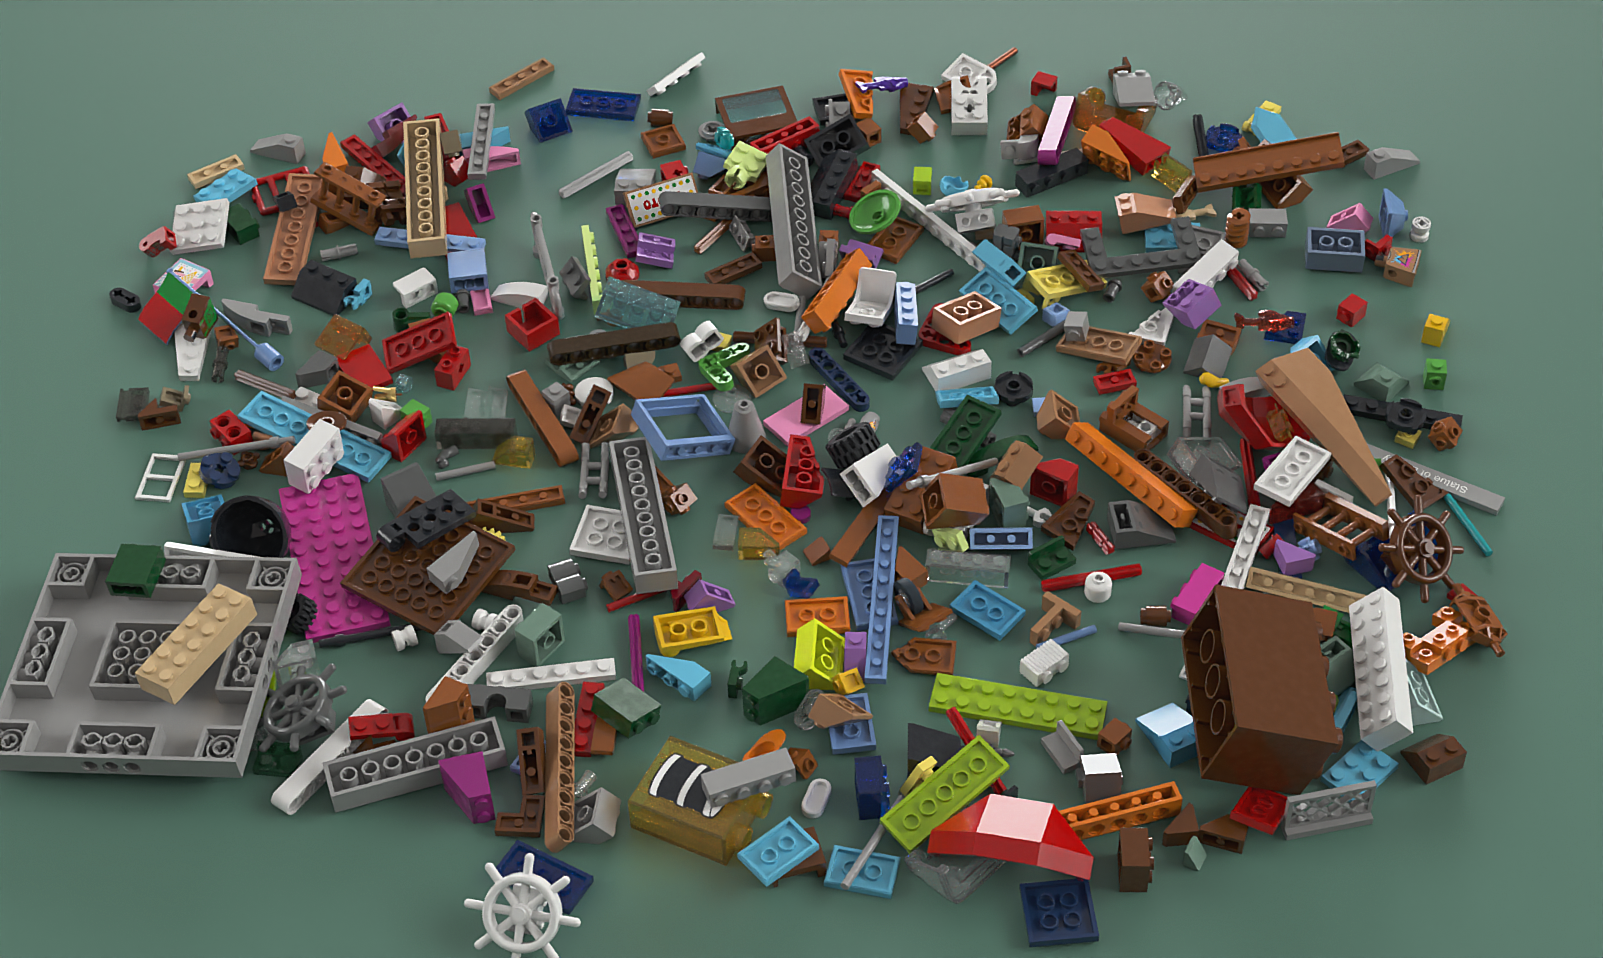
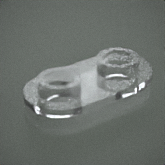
(805, 708)

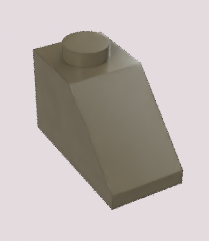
(451, 143)

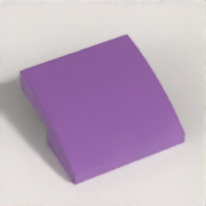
(655, 250)

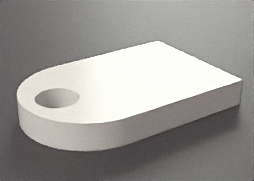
(974, 69)

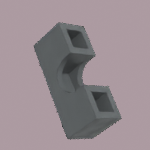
(516, 701)

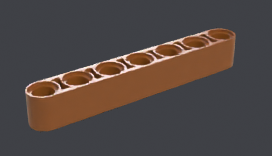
(542, 418)

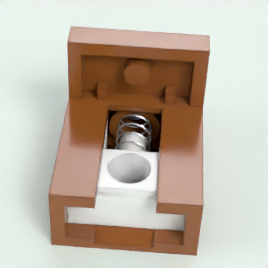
(1132, 422)

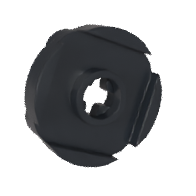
(1013, 396)
(1396, 420)

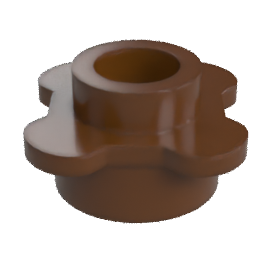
(249, 460)

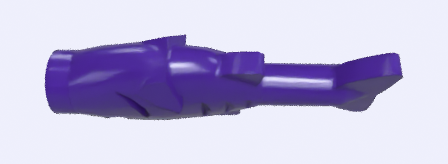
(884, 84)

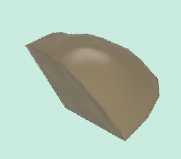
(636, 358)

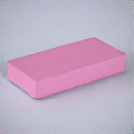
(481, 302)

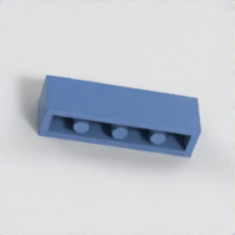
(905, 313)

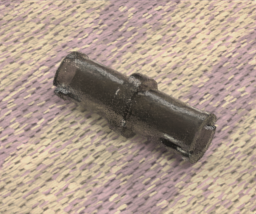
(220, 364)

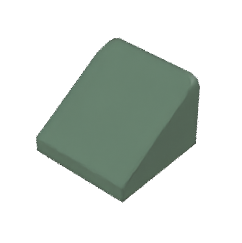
(1194, 854)

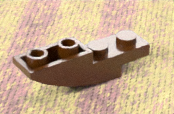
(521, 584)

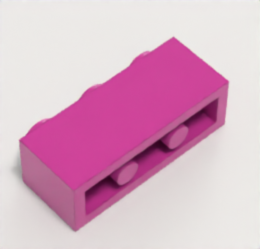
(1195, 592)

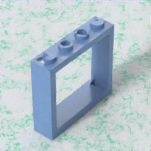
(718, 444)

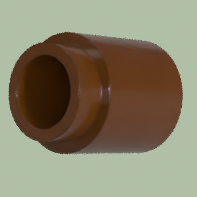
(660, 117)
(1155, 616)

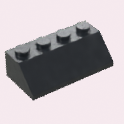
(832, 181)

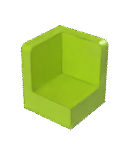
(922, 180)

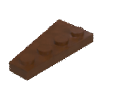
(913, 102)

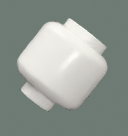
(1098, 587)

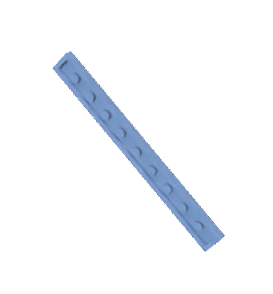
(881, 600)

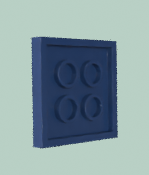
(1058, 912)

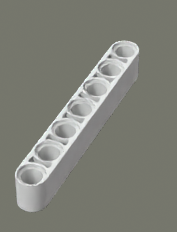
(496, 638)
(311, 774)

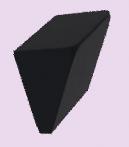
(285, 201)

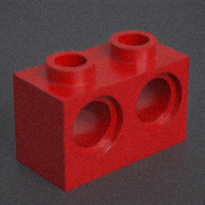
(230, 430)

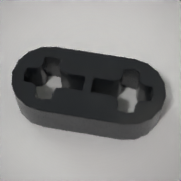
(125, 300)

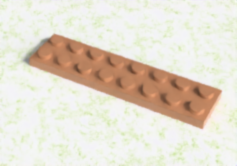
(293, 232)

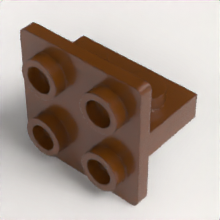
(770, 335)

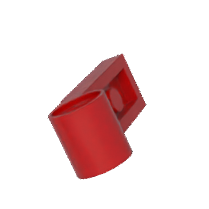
(381, 726)

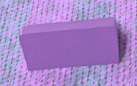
(872, 252)

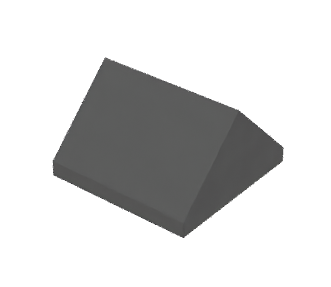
(1208, 355)

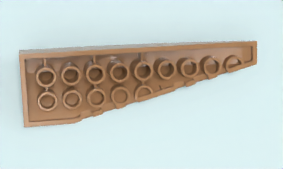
(1317, 405)

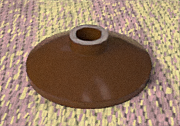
(331, 417)

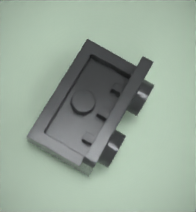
(575, 278)

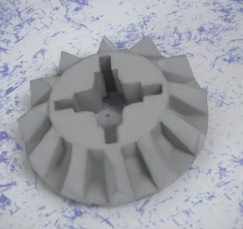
(708, 128)

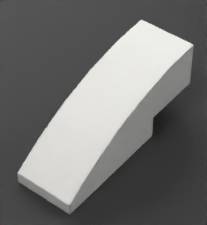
(519, 293)

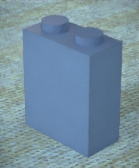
(467, 270)

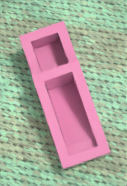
(499, 157)

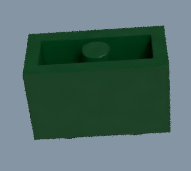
(241, 224)

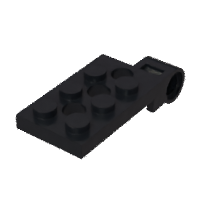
(396, 531)

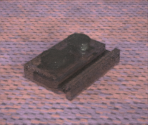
(132, 403)

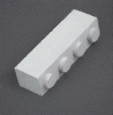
(1211, 266)

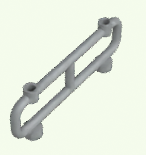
(541, 252)

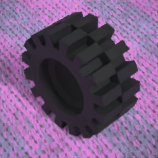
(301, 614)

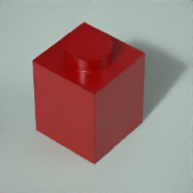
(1351, 310)

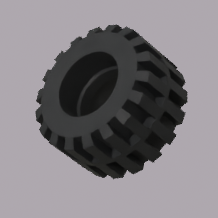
(852, 445)

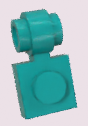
(724, 138)

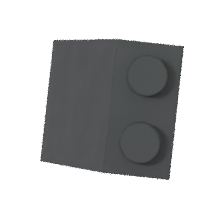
(403, 486)

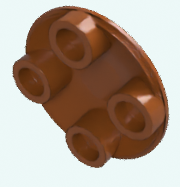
(1152, 357)

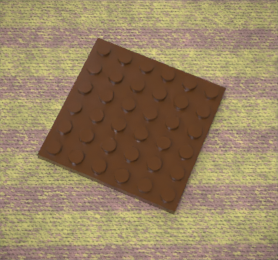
(401, 579)

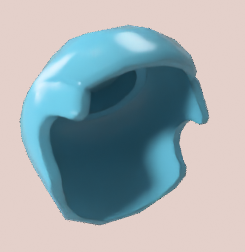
(952, 185)

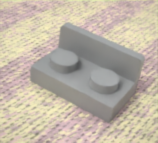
(836, 111)
(827, 257)

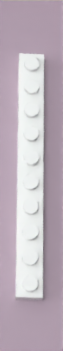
(930, 221)

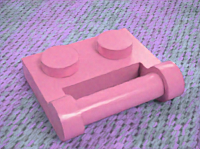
(1067, 242)

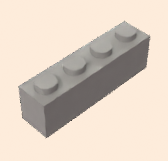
(748, 777)

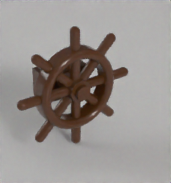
(1411, 546)

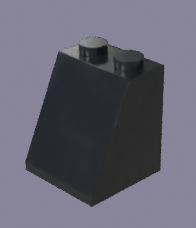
(930, 742)

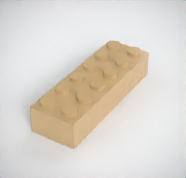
(196, 644)

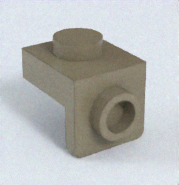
(174, 397)

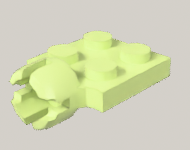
(744, 165)

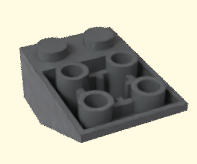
(1220, 483)
(1137, 525)

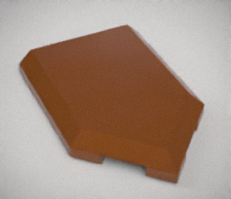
(927, 656)

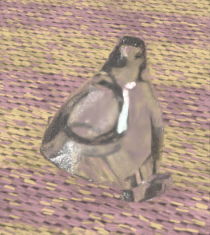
(1168, 95)

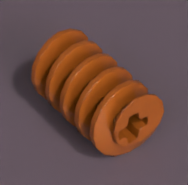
(1237, 228)

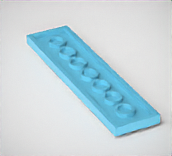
(285, 420)

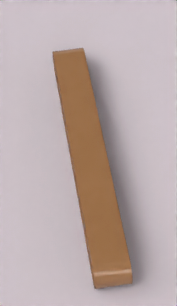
(559, 767)

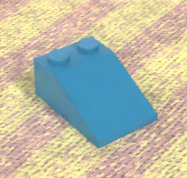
(199, 516)
(1170, 733)

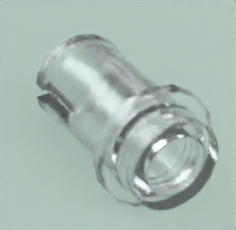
(584, 784)

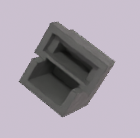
(1099, 777)

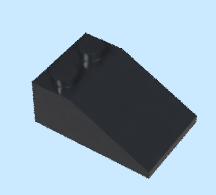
(840, 135)

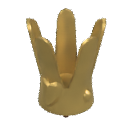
(387, 394)

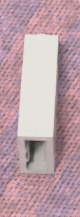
(868, 474)

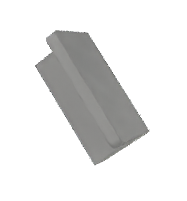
(1063, 748)

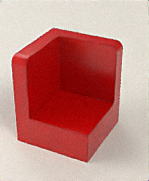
(1043, 81)

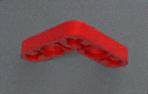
(931, 334)

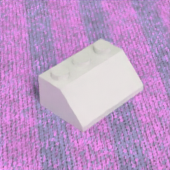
(959, 370)

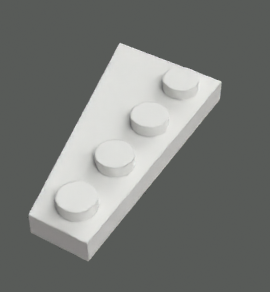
(190, 355)

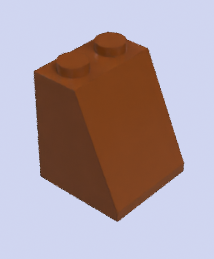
(954, 501)

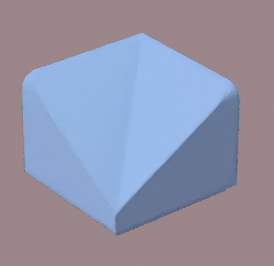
(1054, 314)

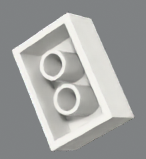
(314, 456)

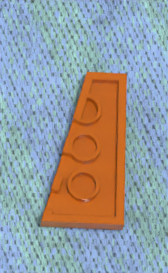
(860, 103)

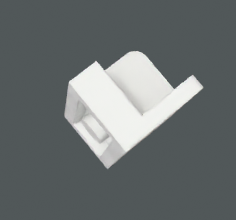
(416, 287)

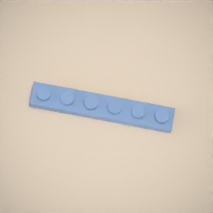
(398, 238)

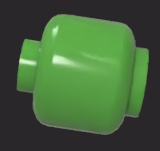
(444, 303)

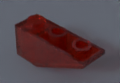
(1307, 502)

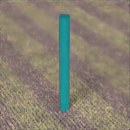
(1468, 525)

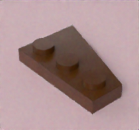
(1410, 482)
(1070, 520)

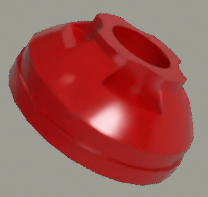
(629, 272)

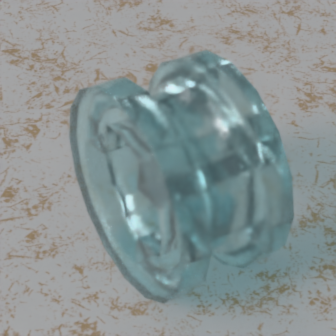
(404, 383)

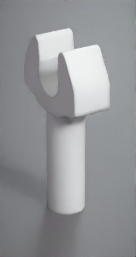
(1037, 515)

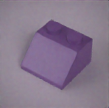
(387, 120)

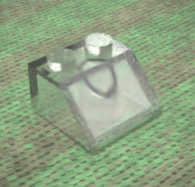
(296, 654)

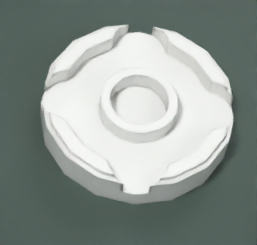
(584, 387)

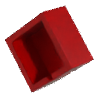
(538, 326)

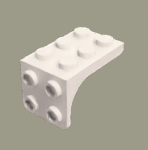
(873, 297)

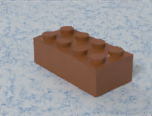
(908, 502)

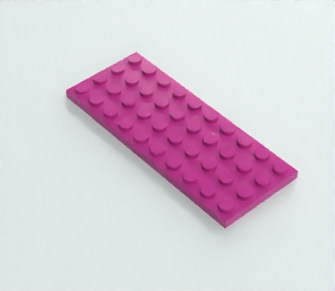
(328, 540)

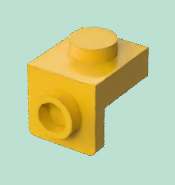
(847, 682)

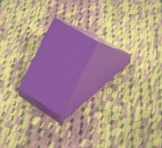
(1292, 558)

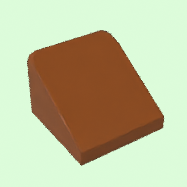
(817, 551)

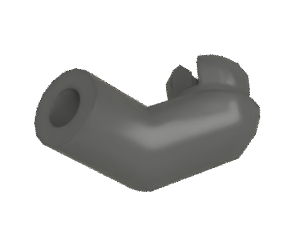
(445, 454)

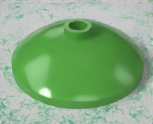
(875, 212)

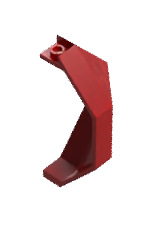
(1249, 419)
(1016, 833)

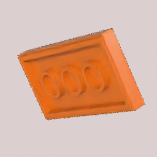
(761, 511)

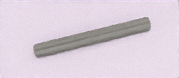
(595, 174)

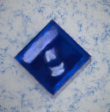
(871, 787)

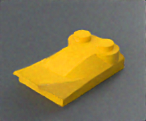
(689, 630)

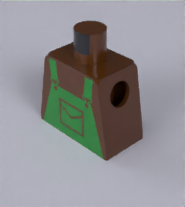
(198, 317)

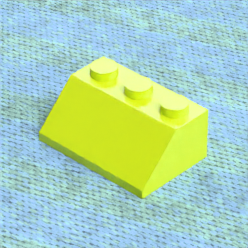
(819, 654)

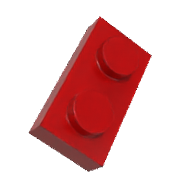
(1114, 381)

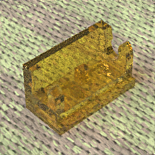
(1170, 172)

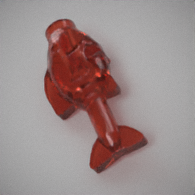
(1267, 320)

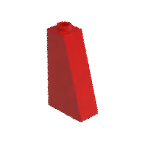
(1136, 145)

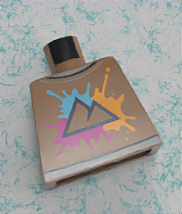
(1400, 265)

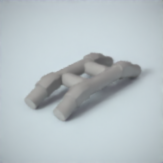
(1205, 401)
(586, 465)

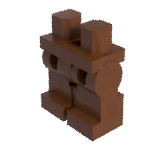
(393, 206)

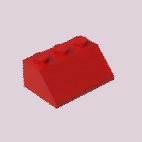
(1070, 223)

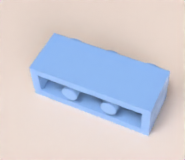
(1001, 538)

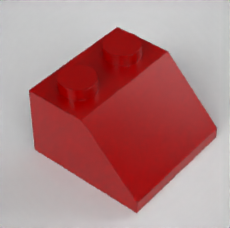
(405, 436)
(1055, 481)

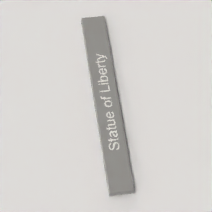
(1457, 488)

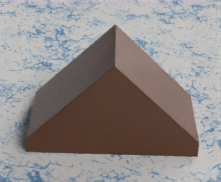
(1181, 828)

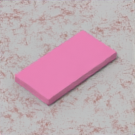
(788, 419)

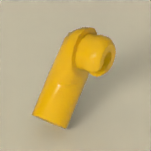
(1212, 381)

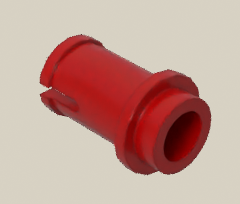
(842, 211)
(1268, 548)

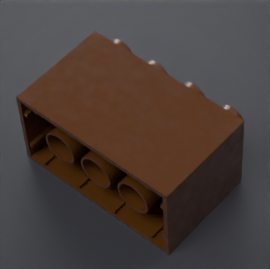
(1259, 691)

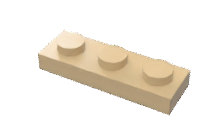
(214, 171)

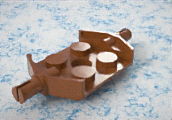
(1481, 619)

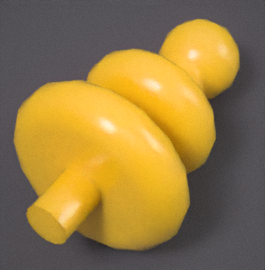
(984, 182)

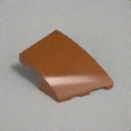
(642, 381)

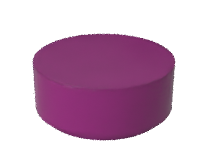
(802, 515)

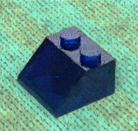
(548, 120)

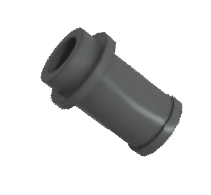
(1114, 287)
(463, 300)

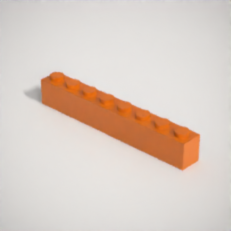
(1131, 474)

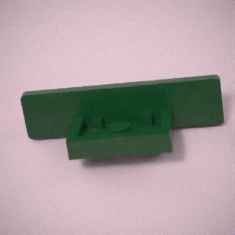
(1247, 197)

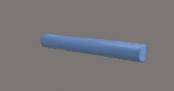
(1073, 635)

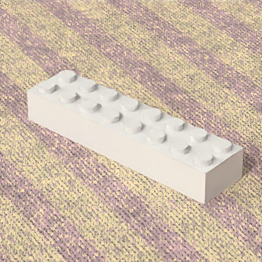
(1380, 669)

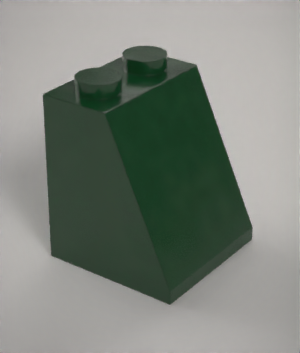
(774, 692)

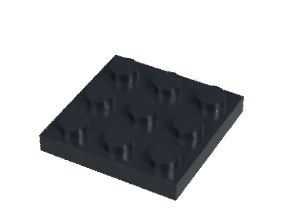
(879, 352)

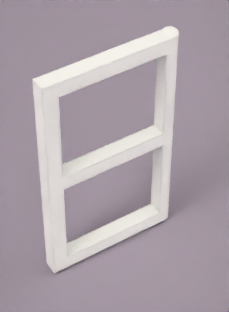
(147, 475)

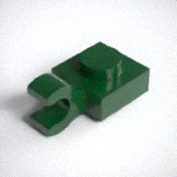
(735, 680)

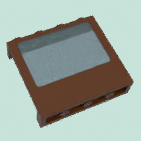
(755, 113)

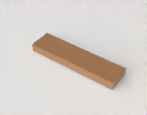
(521, 78)

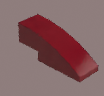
(393, 138)

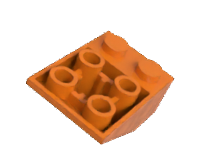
(1105, 153)

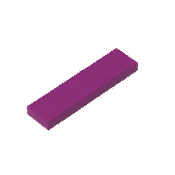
(623, 228)

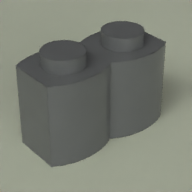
(567, 578)

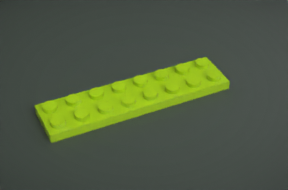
(1018, 705)

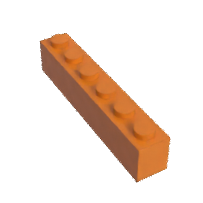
(835, 292)

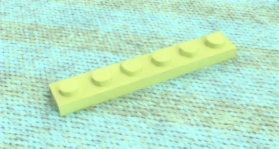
(592, 263)

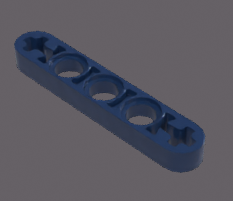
(839, 386)

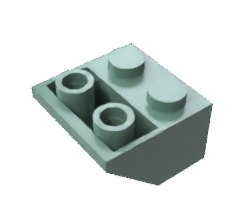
(1341, 665)

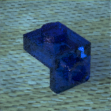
(799, 586)

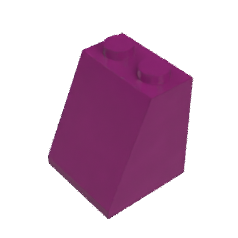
(468, 785)

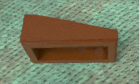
(330, 223)

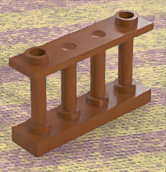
(342, 209)
(1342, 512)

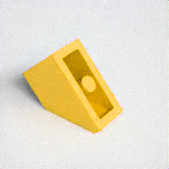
(1435, 330)

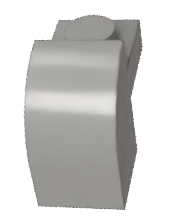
(1023, 148)

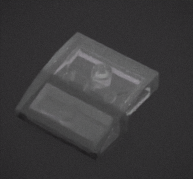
(485, 403)

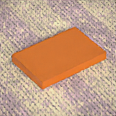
(829, 611)

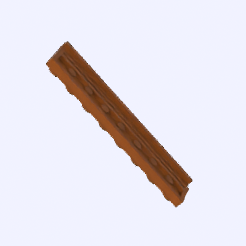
(1268, 162)

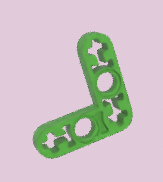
(715, 363)

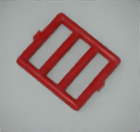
(270, 179)

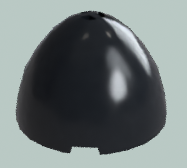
(239, 527)

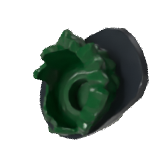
(1341, 350)

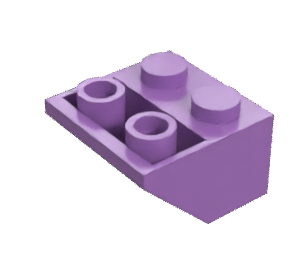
(1192, 303)

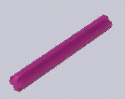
(636, 651)

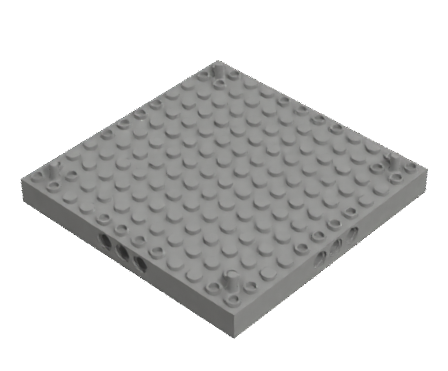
(75, 684)

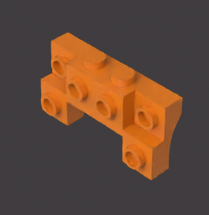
(1440, 644)

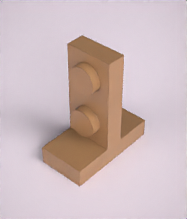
(1057, 612)

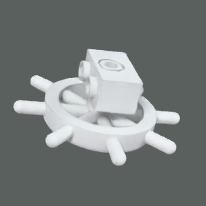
(972, 203)
(525, 913)

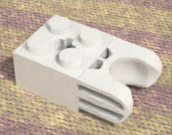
(969, 108)

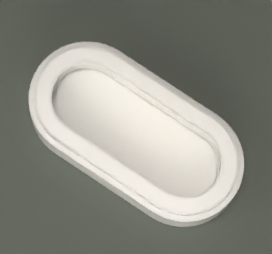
(781, 301)
(816, 798)

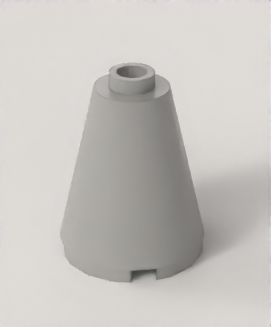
(745, 426)

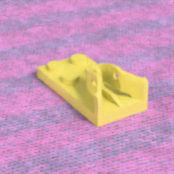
(1053, 283)

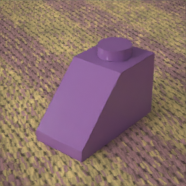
(708, 595)
(855, 652)

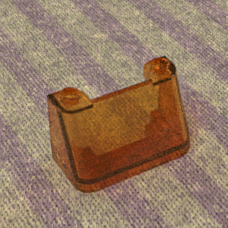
(1092, 110)

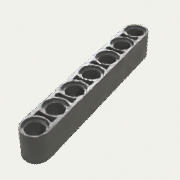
(715, 206)

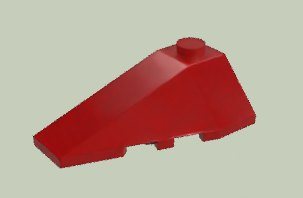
(802, 474)

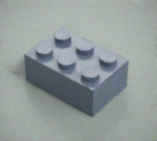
(1334, 249)

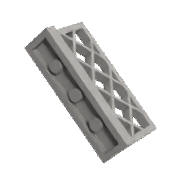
(1328, 819)

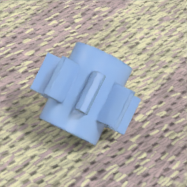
(1311, 546)

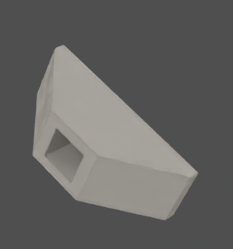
(456, 638)

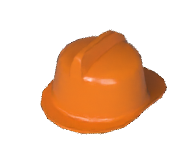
(767, 743)

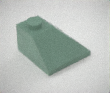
(1381, 383)

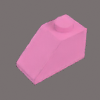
(1352, 218)

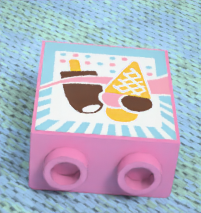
(190, 273)

